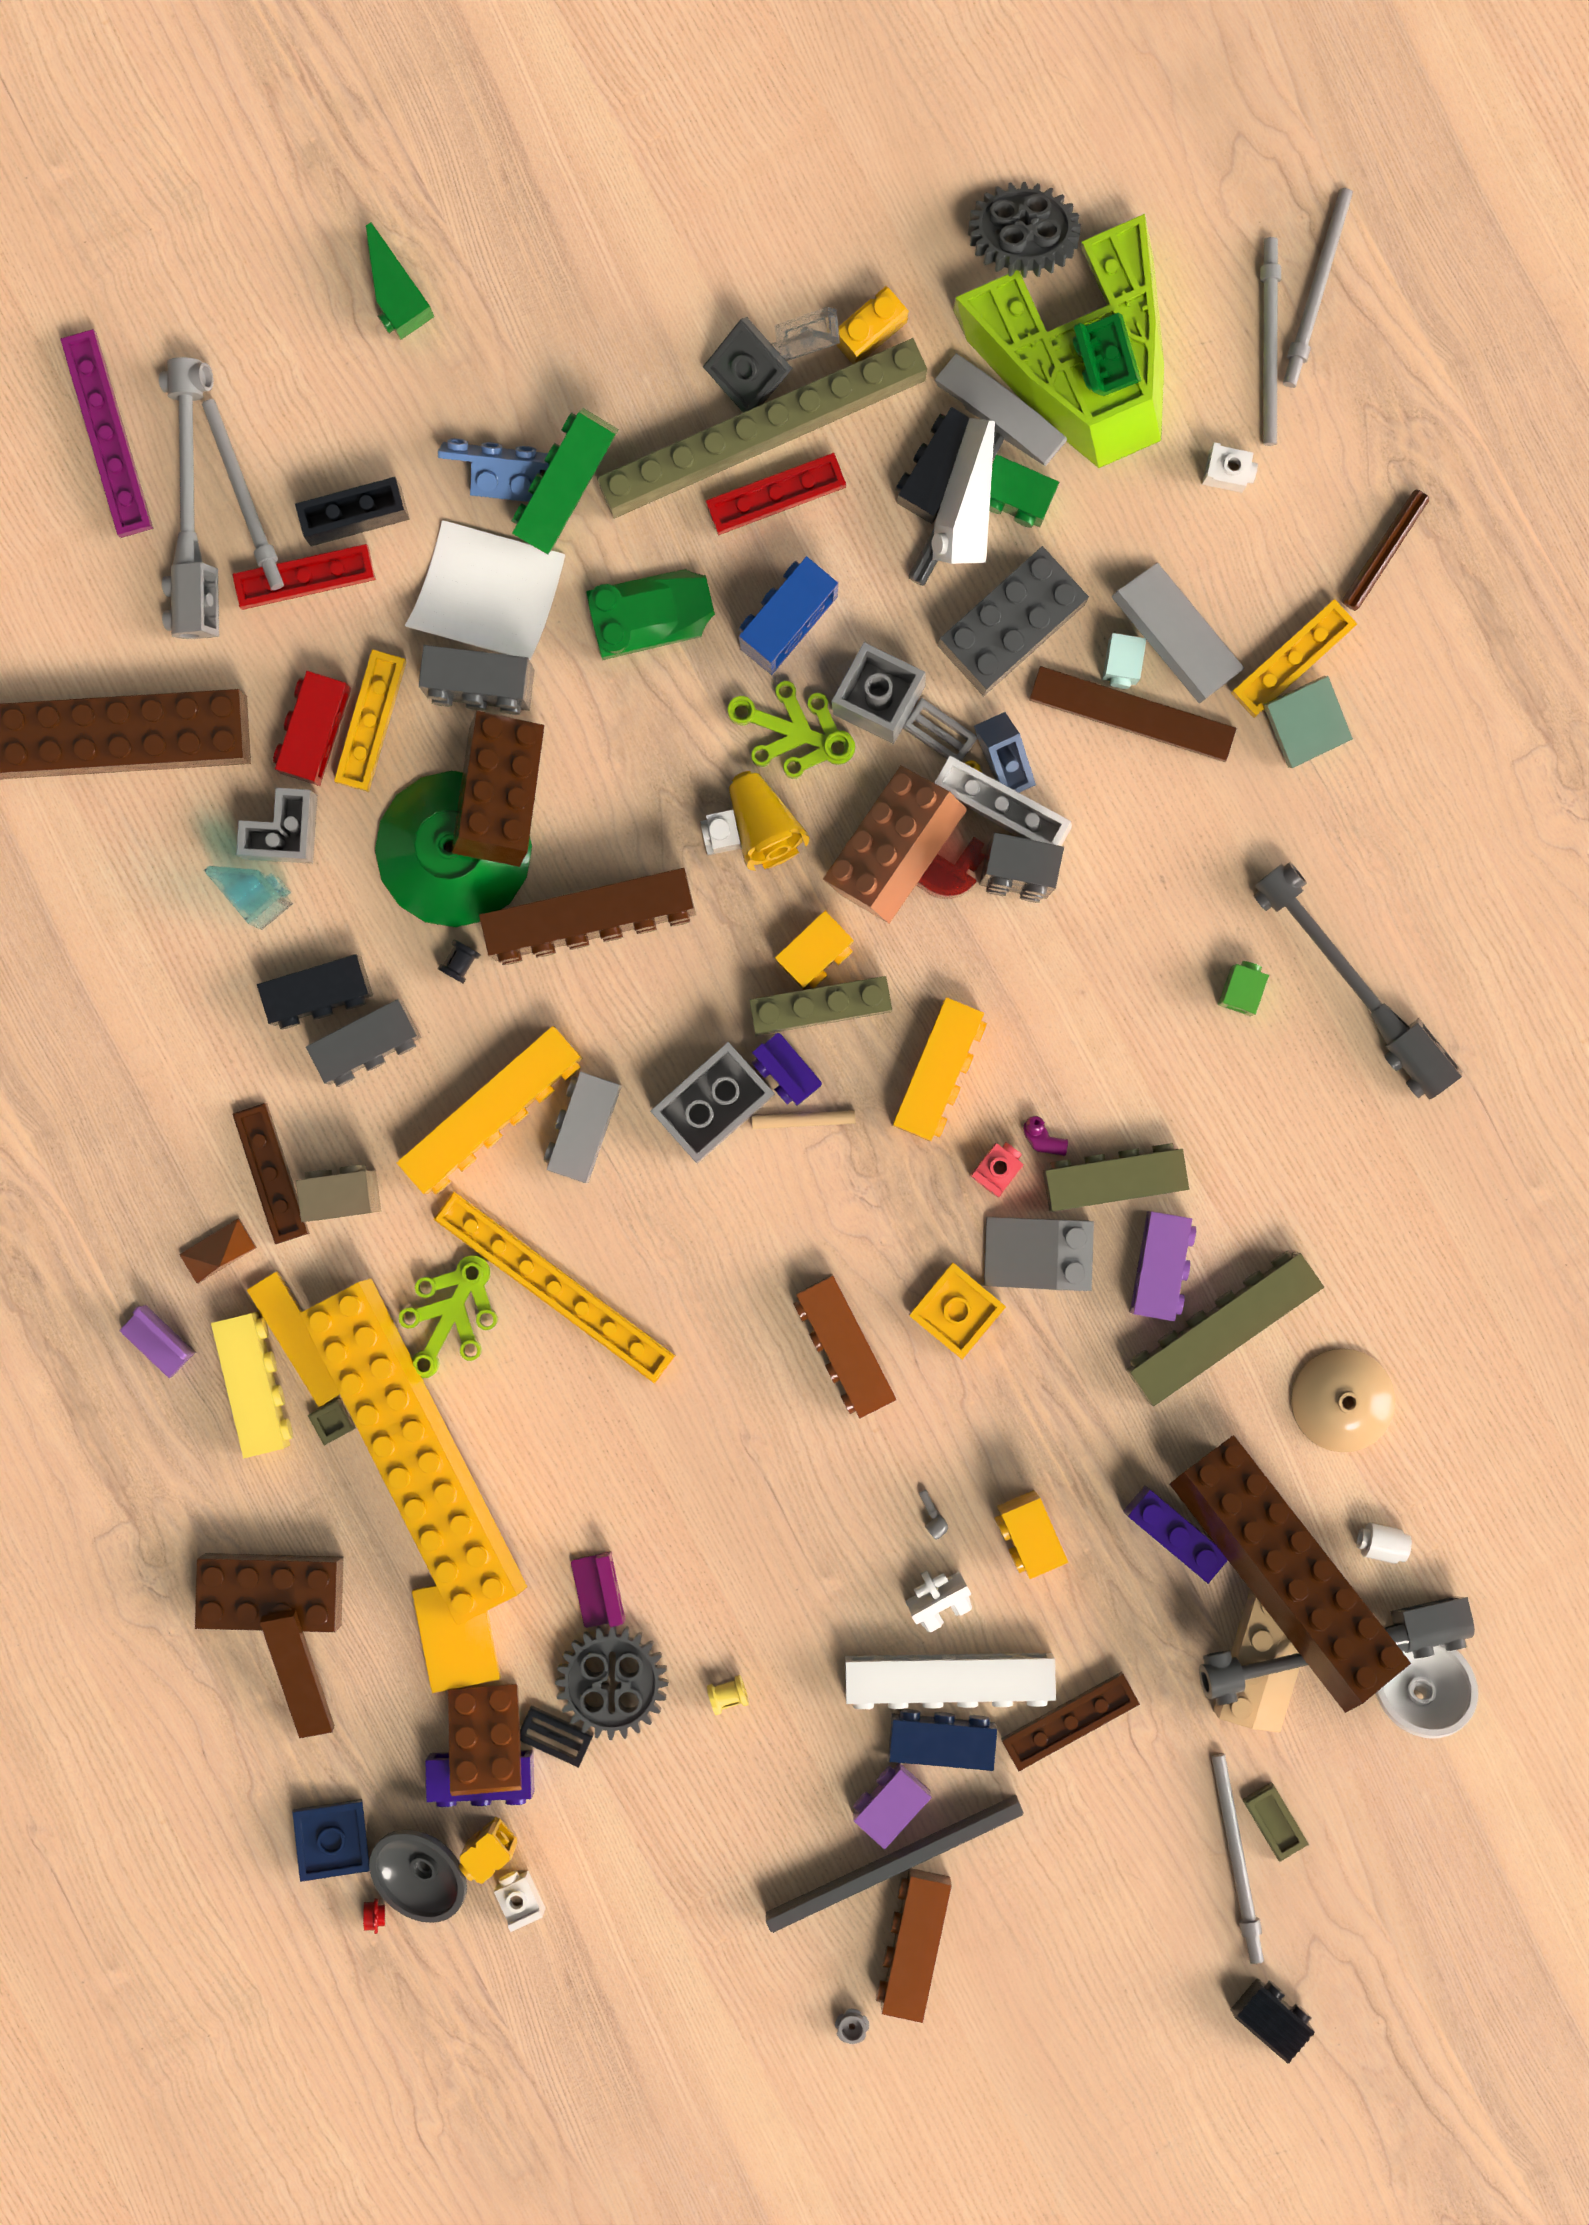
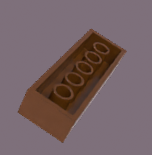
(587, 916)

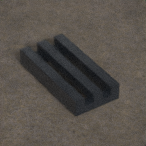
(558, 1723)

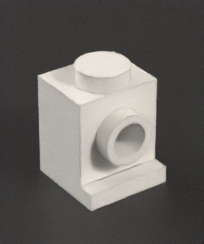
(1220, 476)
(720, 832)
(522, 1886)

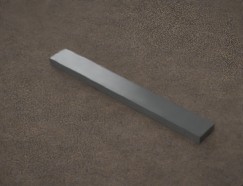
(893, 1863)

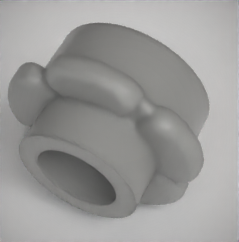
(854, 2035)

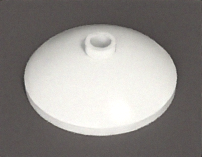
(1447, 1693)

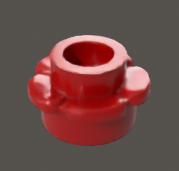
(373, 1916)

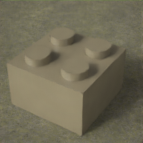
(337, 1196)

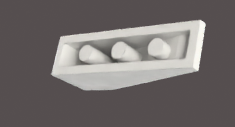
(964, 511)
(1002, 804)

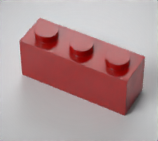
(311, 727)

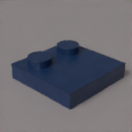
(331, 1840)

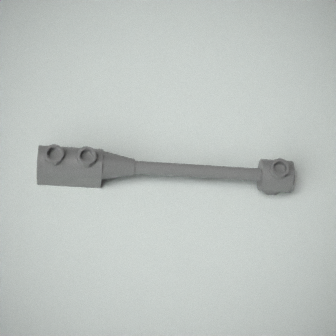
(191, 583)

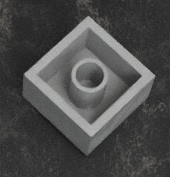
(878, 693)

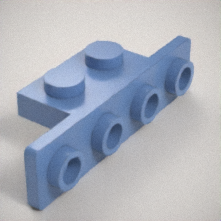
(497, 470)

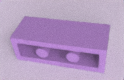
(1162, 1266)

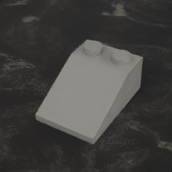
(1039, 1253)

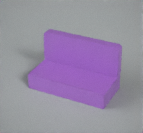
(157, 1341)

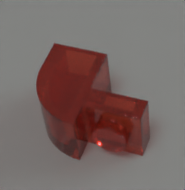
(949, 880)

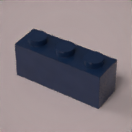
(942, 1740)

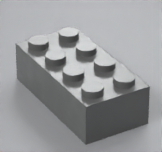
(1013, 621)

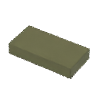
(1275, 1822)

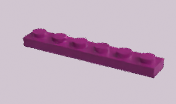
(106, 433)

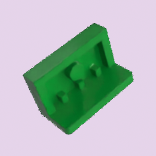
(1106, 355)

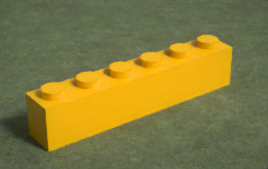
(489, 1111)

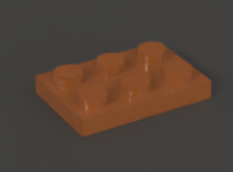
(484, 1740)

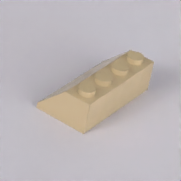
(1265, 1697)

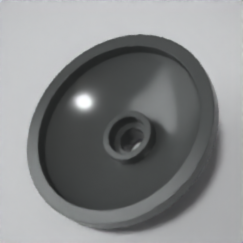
(418, 1876)

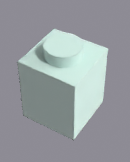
(1124, 660)

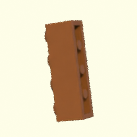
(845, 1346)
(915, 1945)

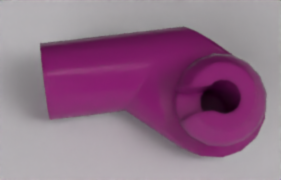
(1040, 1139)

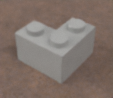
(288, 836)

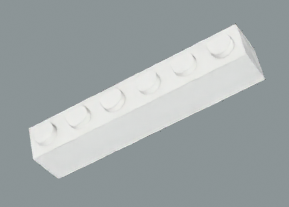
(950, 1678)

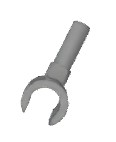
(937, 1526)

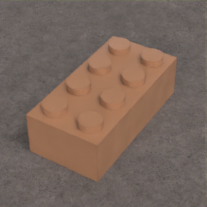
(895, 844)

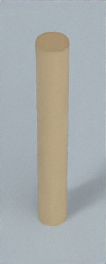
(803, 1119)

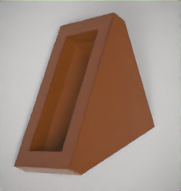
(218, 1251)

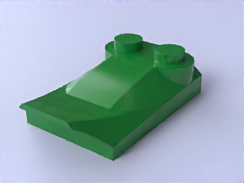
(650, 612)

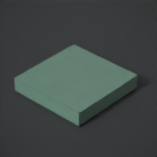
(1308, 721)

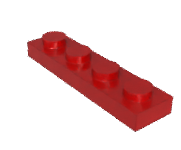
(776, 494)
(306, 576)

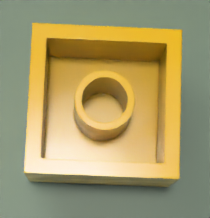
(1032, 1534)

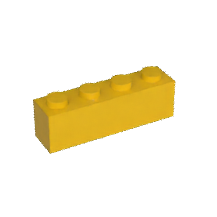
(938, 1070)

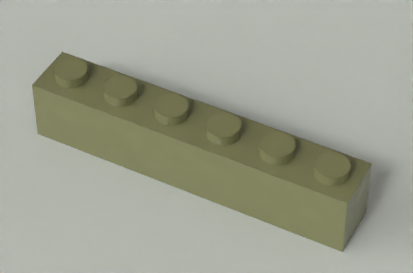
(1224, 1328)

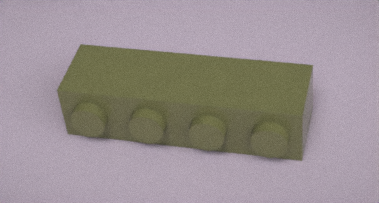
(820, 1005)
(1115, 1179)

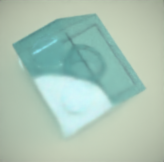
(253, 894)

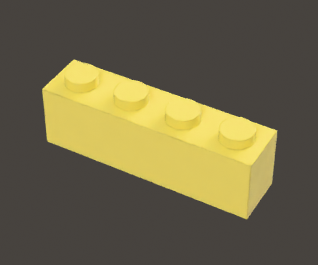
(251, 1384)

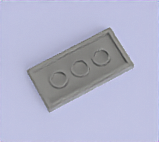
(1178, 632)

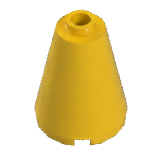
(764, 823)

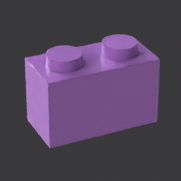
(890, 1805)

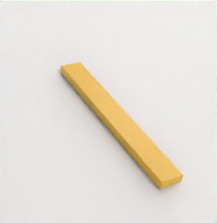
(554, 1287)

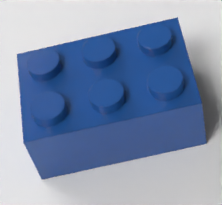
(787, 614)

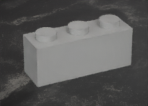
(582, 1127)

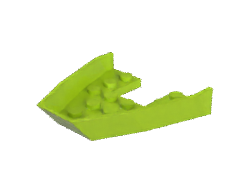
(1044, 365)

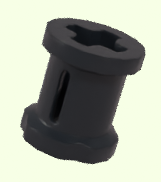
(459, 961)

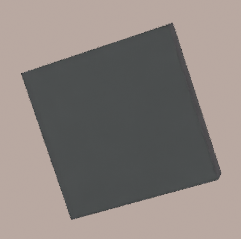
(747, 366)

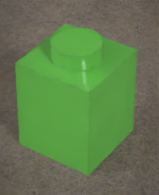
(1244, 988)

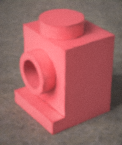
(988, 1178)

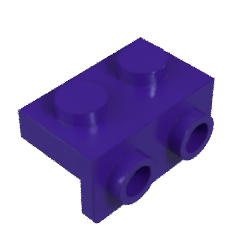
(787, 1068)

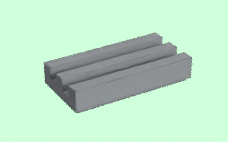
(929, 741)

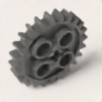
(1024, 229)
(643, 1682)

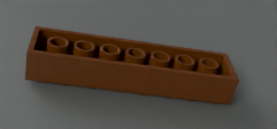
(124, 734)
(1290, 1574)

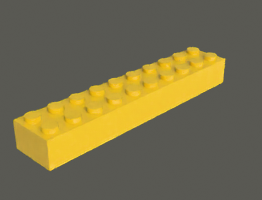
(413, 1451)

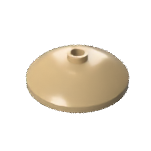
(1320, 1393)

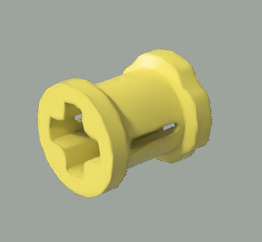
(727, 1695)

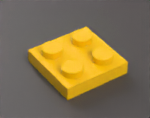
(957, 1310)

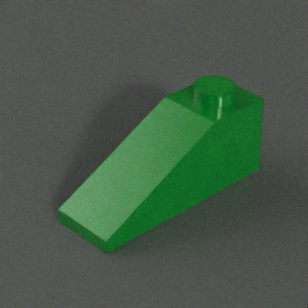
(396, 294)

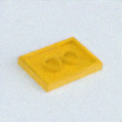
(454, 1653)

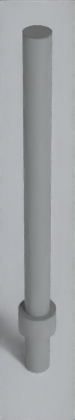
(1270, 275)
(1300, 350)
(264, 553)
(1249, 1924)

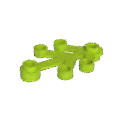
(796, 732)
(452, 1311)

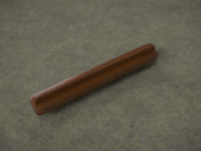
(1385, 550)

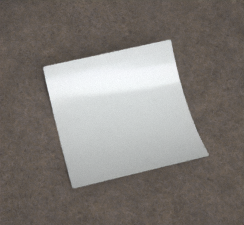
(487, 591)

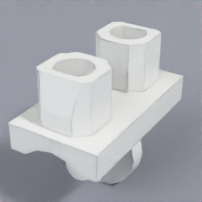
(936, 1596)

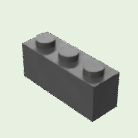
(364, 1043)

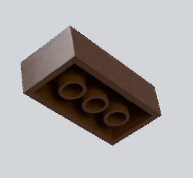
(498, 789)
(242, 1588)

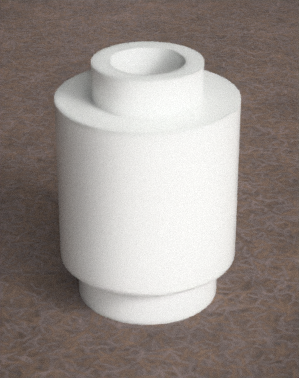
(1384, 1543)

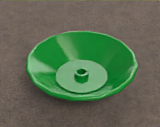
(426, 877)

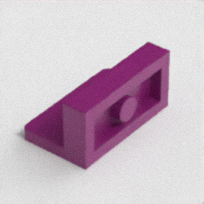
(598, 1590)

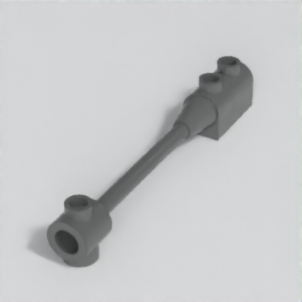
(1408, 1046)
(1413, 1630)

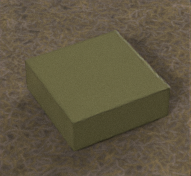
(331, 1421)

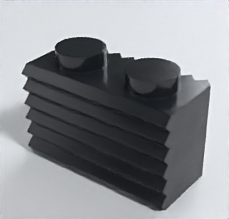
(1273, 2020)

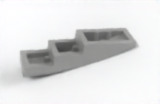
(994, 402)

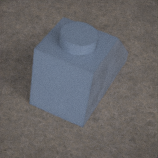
(1005, 752)

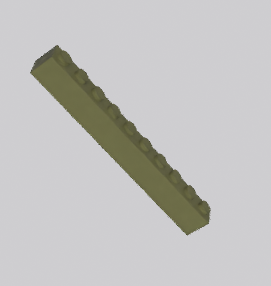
(763, 428)

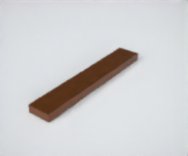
(1132, 714)

